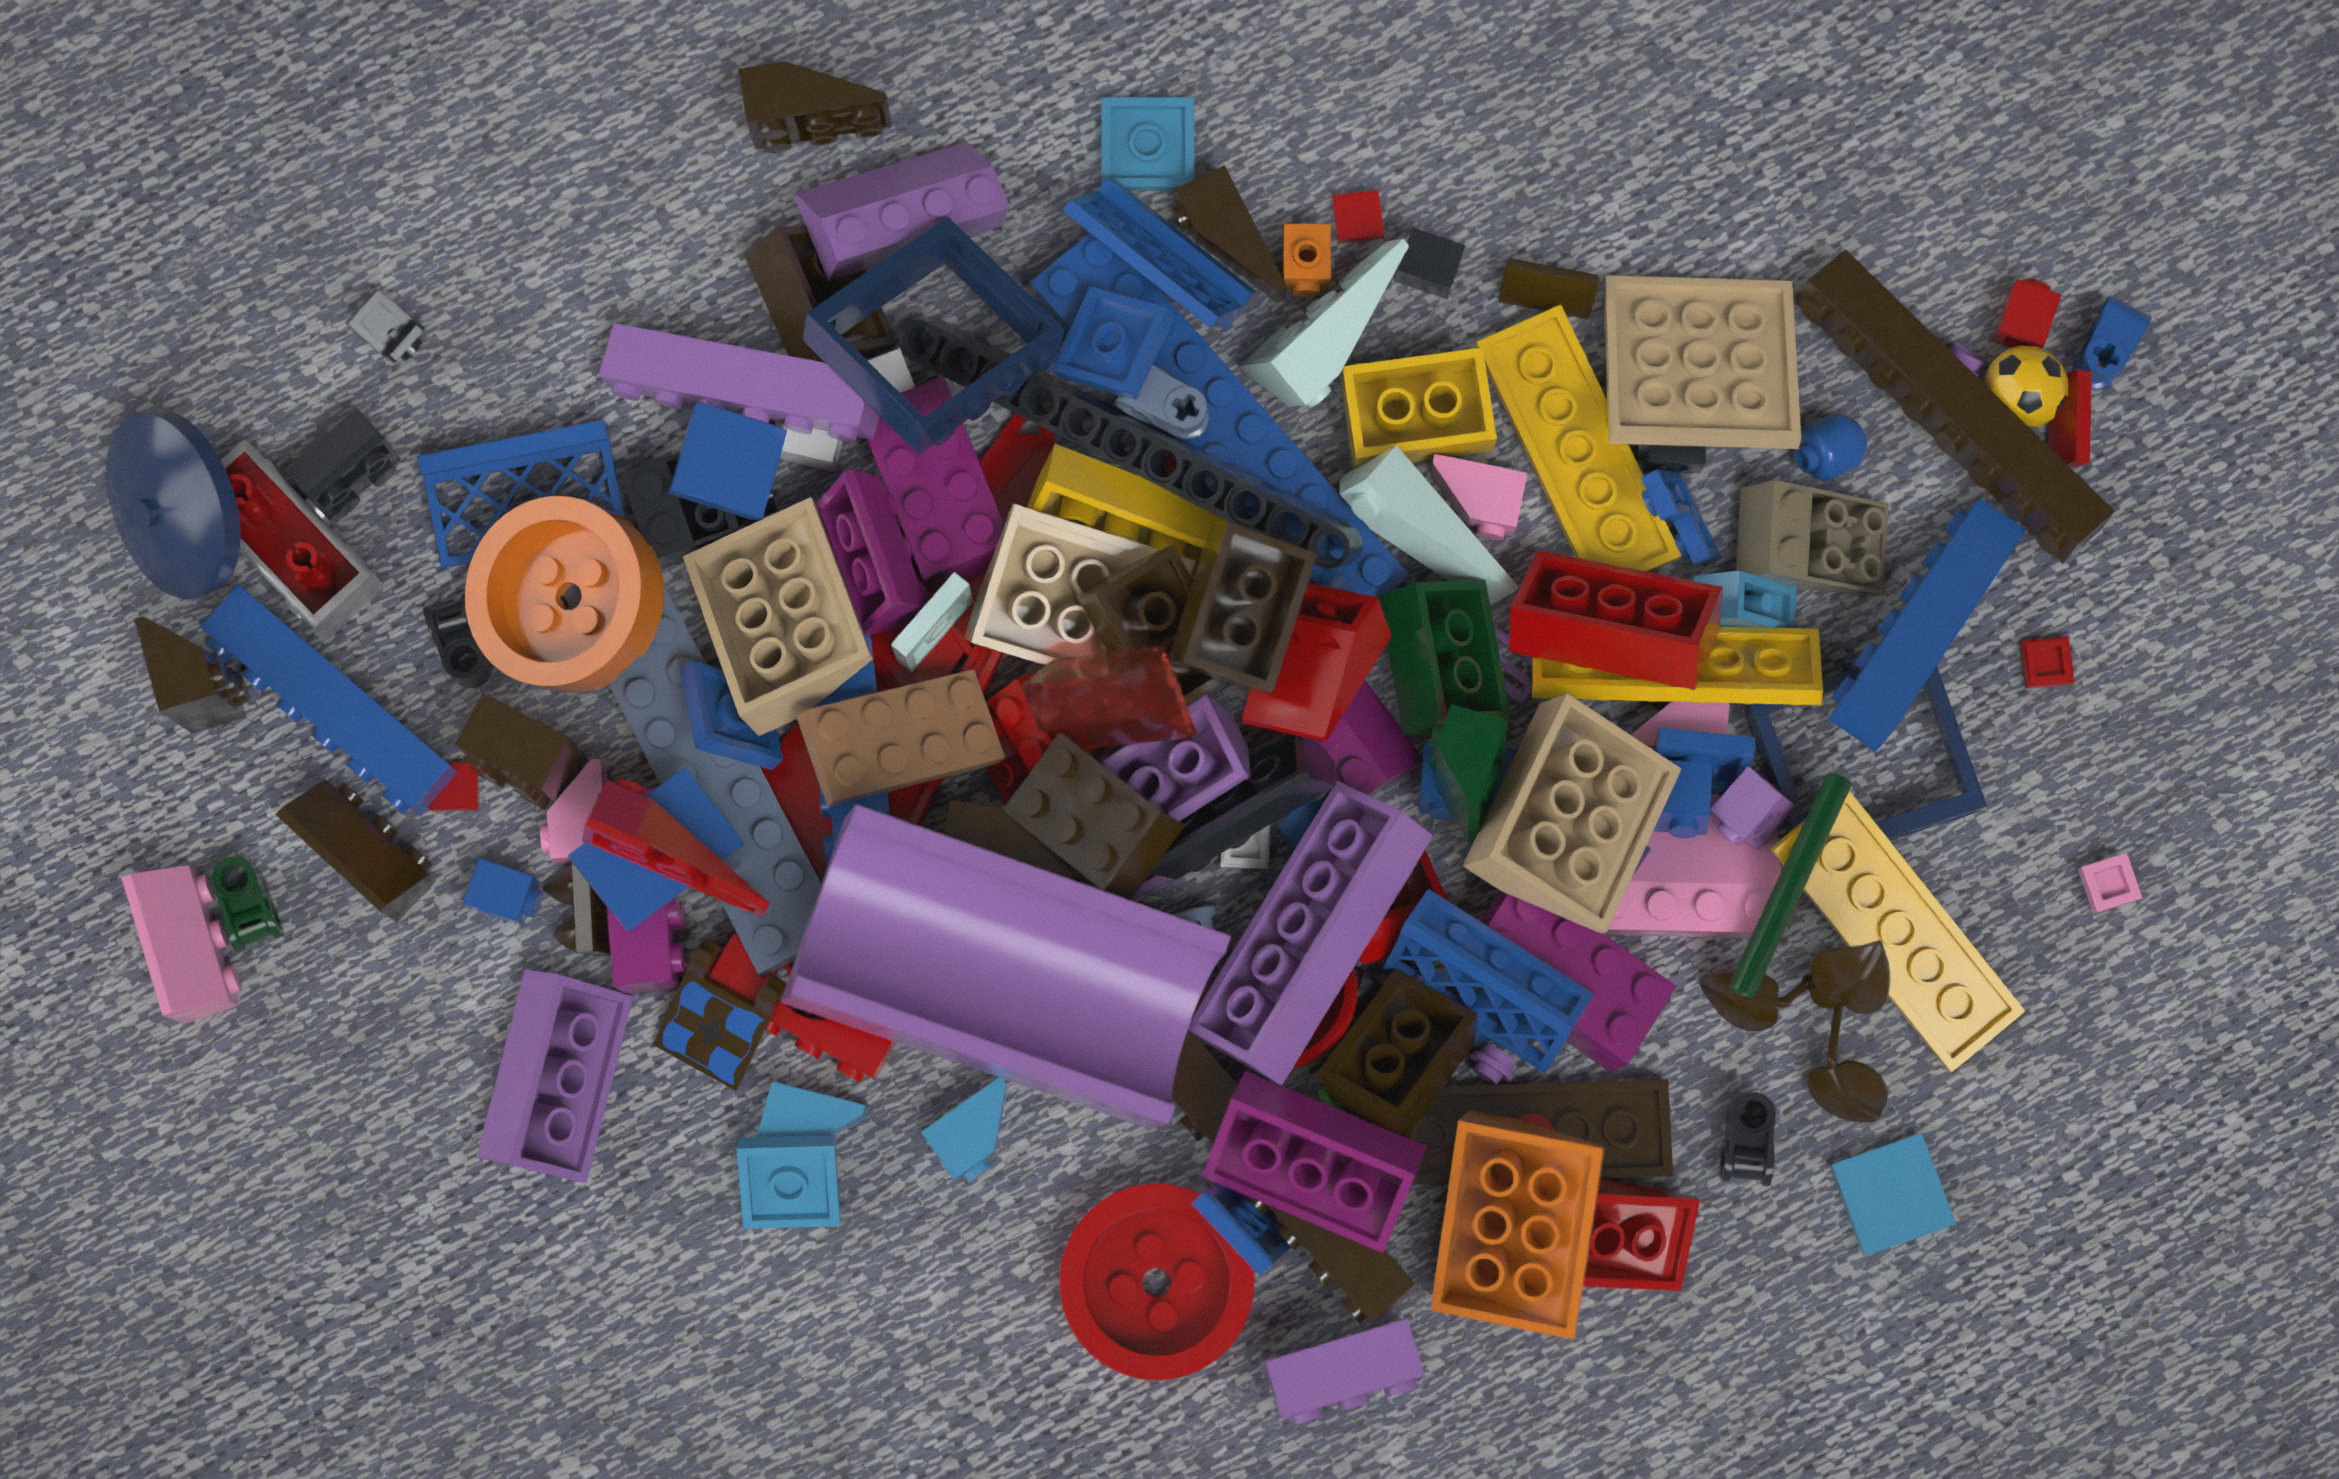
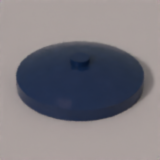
(173, 504)

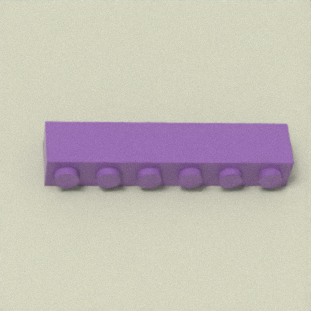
(735, 379)

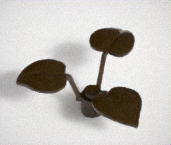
(1838, 978)

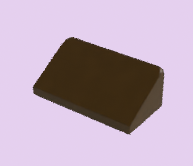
(1548, 286)

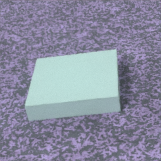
(932, 622)

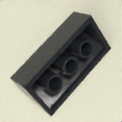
(1282, 778)

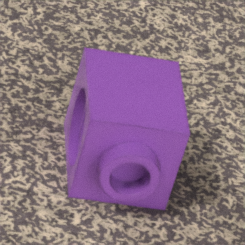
(1751, 809)

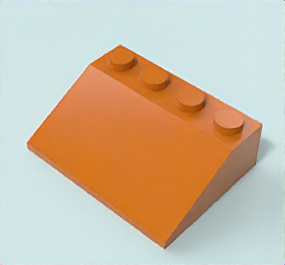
(1517, 1225)

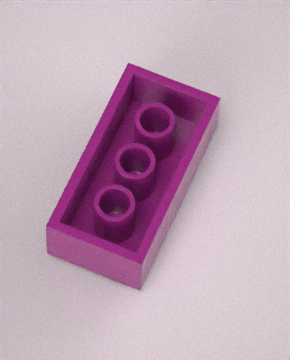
(940, 495)
(651, 953)
(1624, 987)

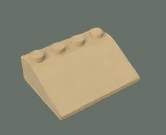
(1033, 582)
(778, 615)
(1572, 814)

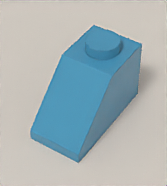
(1753, 600)
(806, 1113)
(969, 1132)

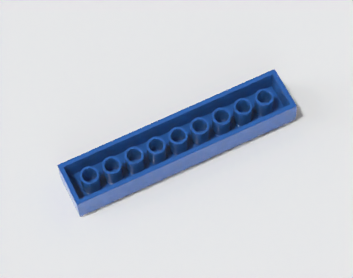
(1237, 426)

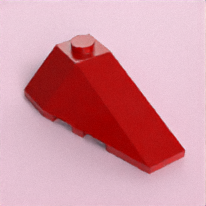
(646, 835)

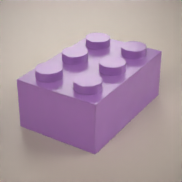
(1344, 1371)

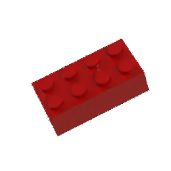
(1615, 619)

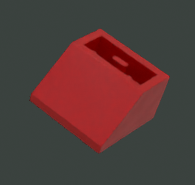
(1019, 738)

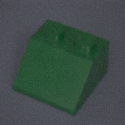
(1468, 764)

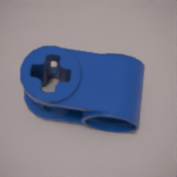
(2112, 340)

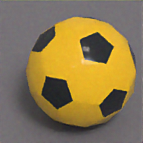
(2029, 383)

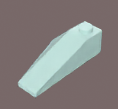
(1310, 354)
(1415, 518)

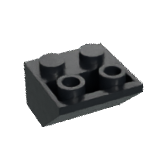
(344, 465)
(670, 522)

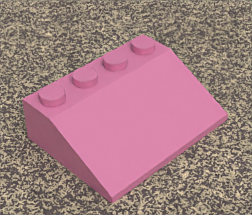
(1698, 886)

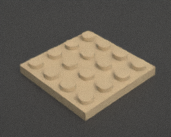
(1701, 362)

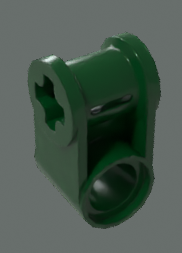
(246, 906)

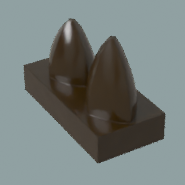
(588, 926)

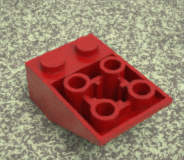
(1324, 664)

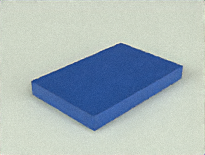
(636, 892)
(1243, 1226)

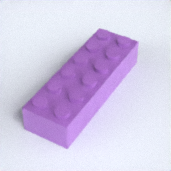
(1310, 932)

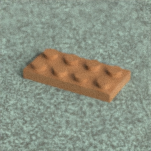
(900, 737)

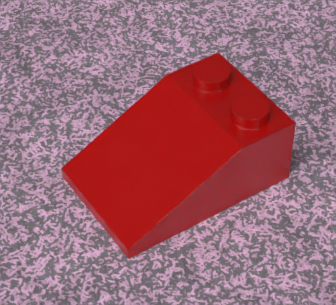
(1640, 1237)

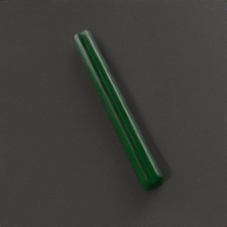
(1790, 885)

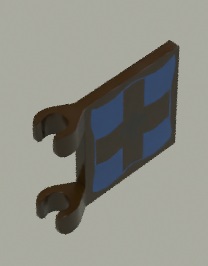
(715, 1025)

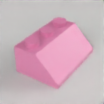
(182, 942)

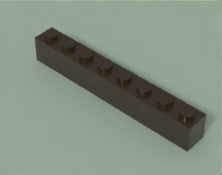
(1954, 406)
(1367, 1276)

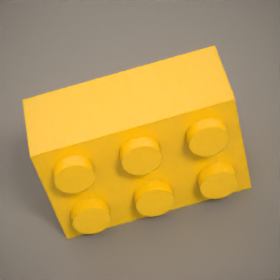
(1420, 406)

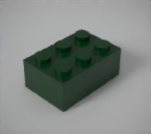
(1443, 652)

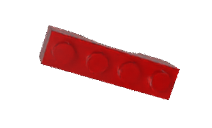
(857, 1050)

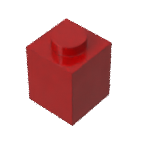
(2026, 314)

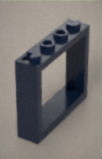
(937, 246)
(1901, 825)

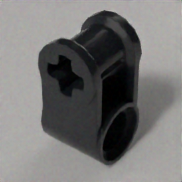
(454, 639)
(1749, 1143)

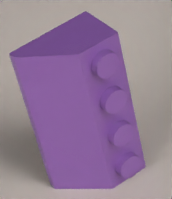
(882, 210)
(1192, 770)
(555, 1075)

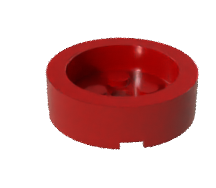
(1105, 1292)

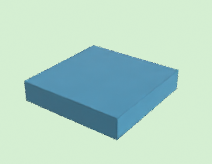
(1147, 142)
(788, 1181)
(1892, 1194)

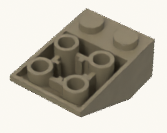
(1812, 538)

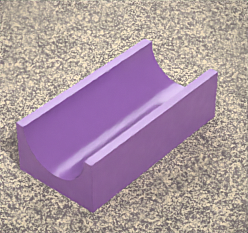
(1002, 967)

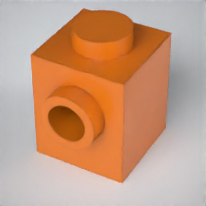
(1306, 258)

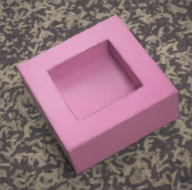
(2110, 883)

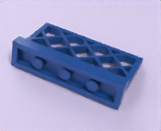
(1161, 253)
(508, 455)
(1508, 974)

